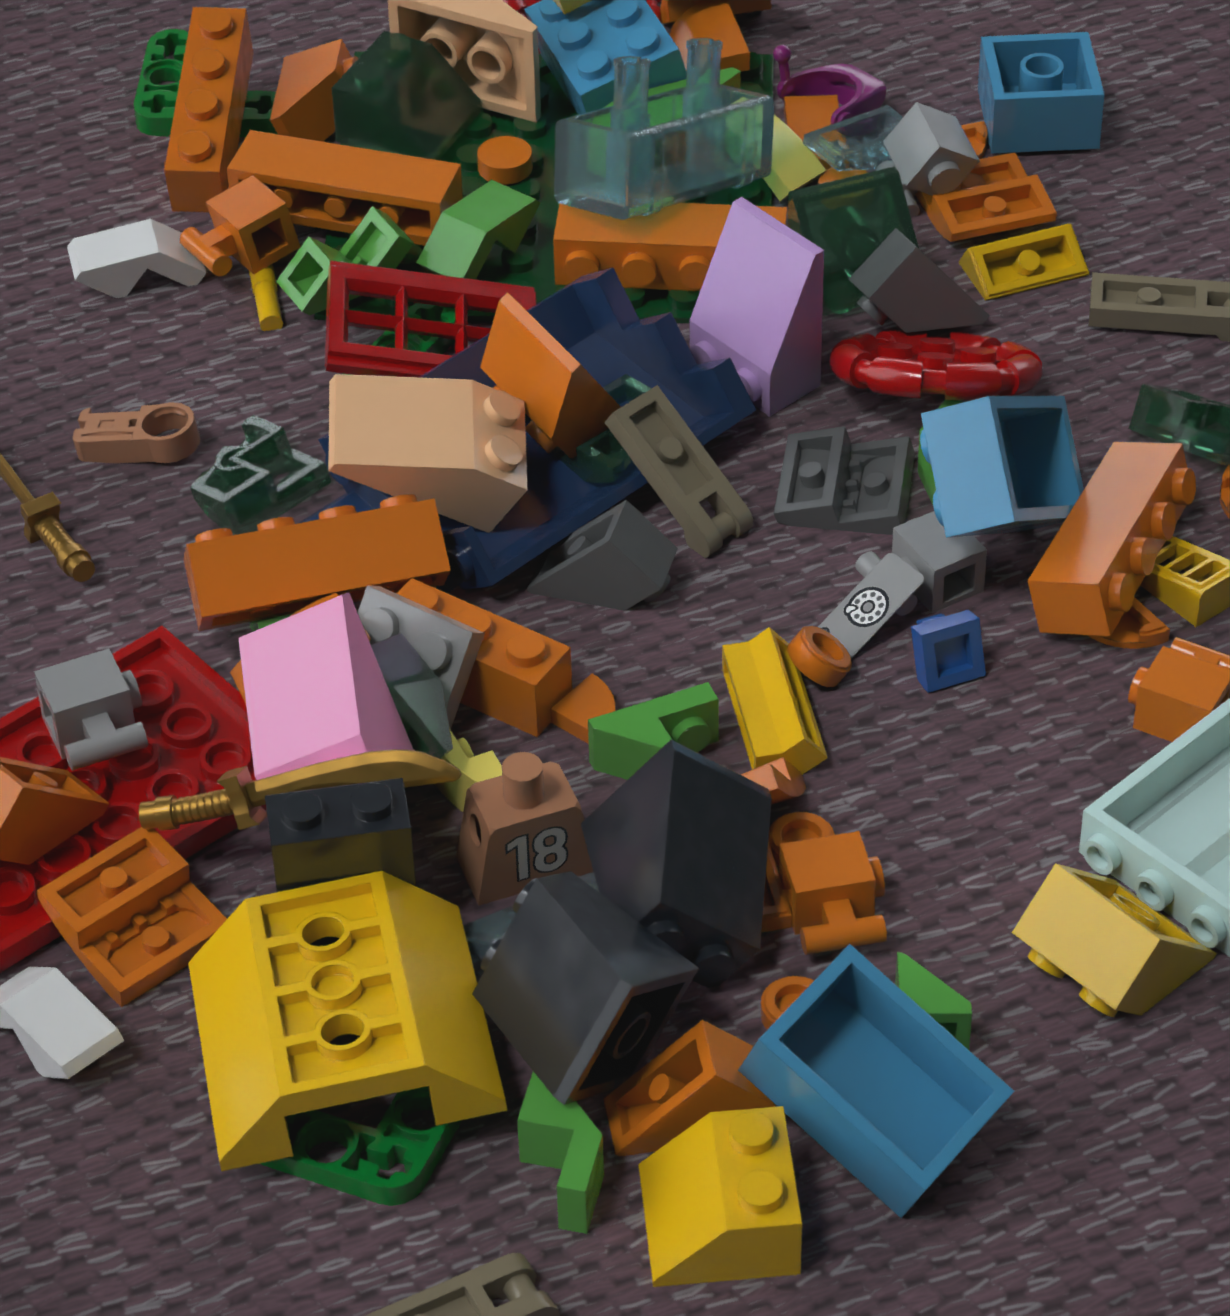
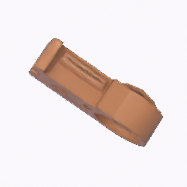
(133, 435)

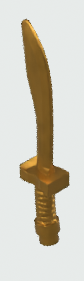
(43, 523)
(246, 796)

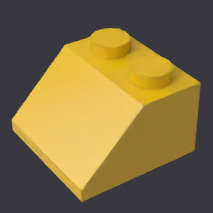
(1107, 942)
(723, 1201)

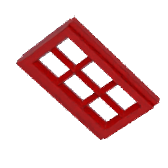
(404, 287)

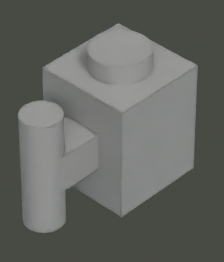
(929, 153)
(950, 565)
(90, 709)

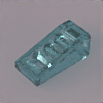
(855, 141)

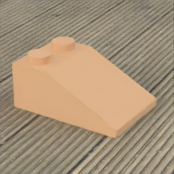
(484, 44)
(431, 441)

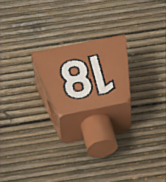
(520, 829)

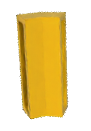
(771, 703)

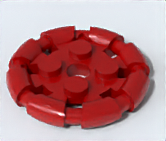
(917, 364)

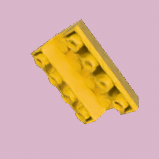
(277, 1001)

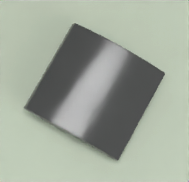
(844, 484)

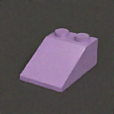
(762, 308)

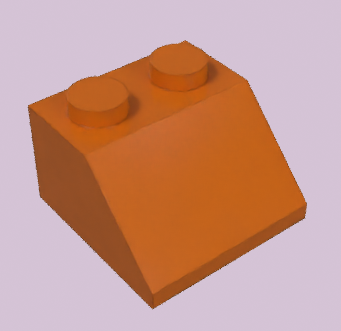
(556, 389)

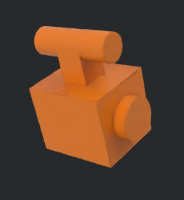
(248, 225)
(1179, 688)
(832, 892)

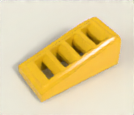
(1181, 592)

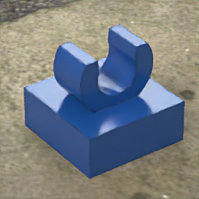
(948, 650)

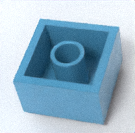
(1040, 92)

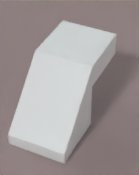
(119, 257)
(55, 1022)

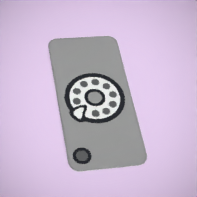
(872, 602)

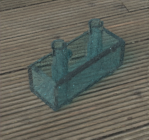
(666, 144)

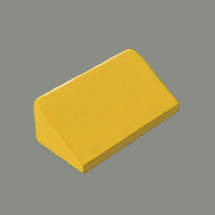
(1024, 262)

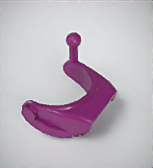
(864, 95)

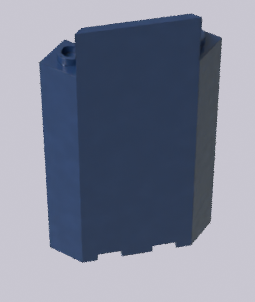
(609, 340)

